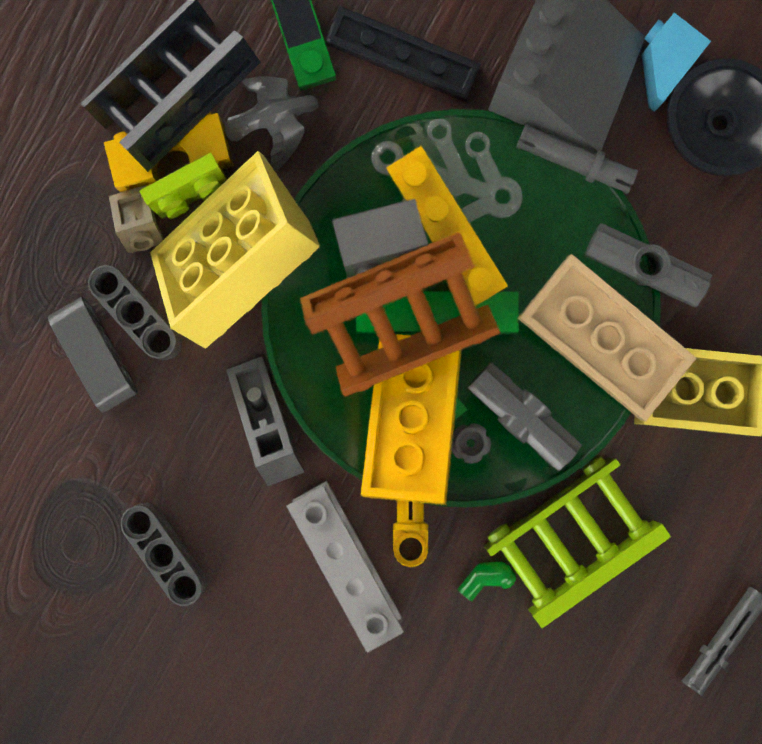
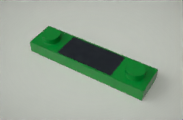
(304, 42)

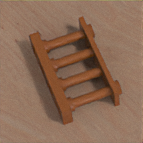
(389, 282)

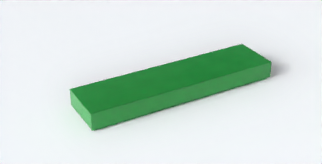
(444, 308)

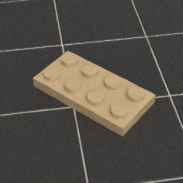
(607, 338)

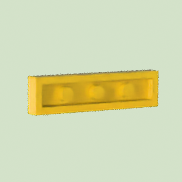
(443, 217)

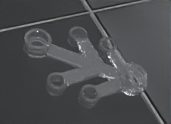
(457, 178)

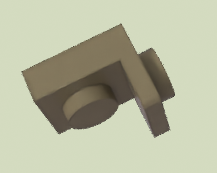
(134, 221)

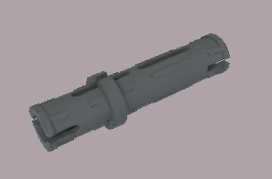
(590, 164)
(724, 642)

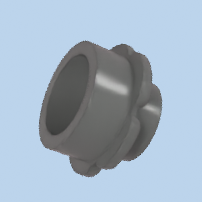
(481, 443)

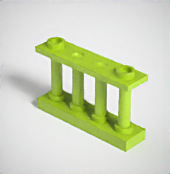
(611, 557)

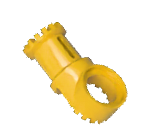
(410, 528)

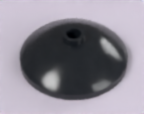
(725, 92)

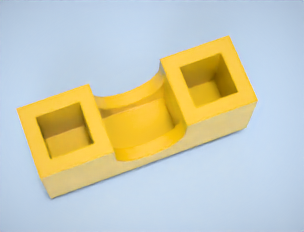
(203, 139)

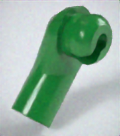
(487, 575)

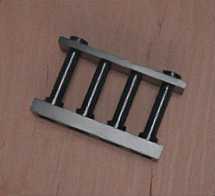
(189, 101)

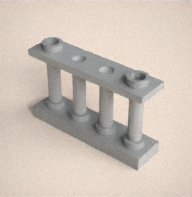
(346, 566)

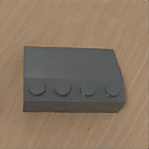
(569, 70)

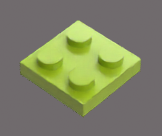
(179, 189)

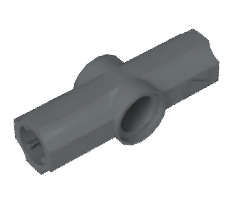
(671, 274)
(524, 416)

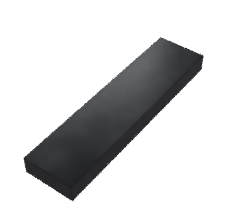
(402, 54)

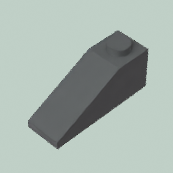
(264, 422)

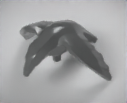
(274, 112)

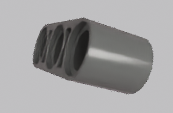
(120, 302)
(92, 354)
(165, 573)

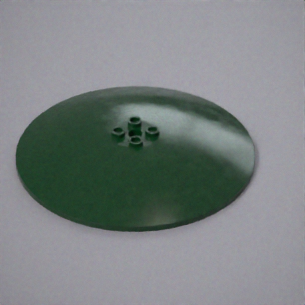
(527, 248)

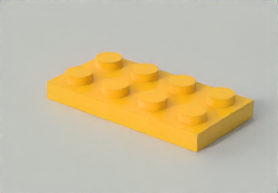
(412, 433)

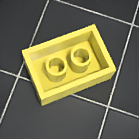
(715, 395)

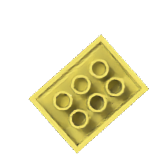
(231, 252)

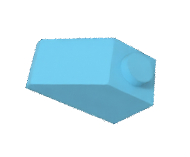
(669, 57)

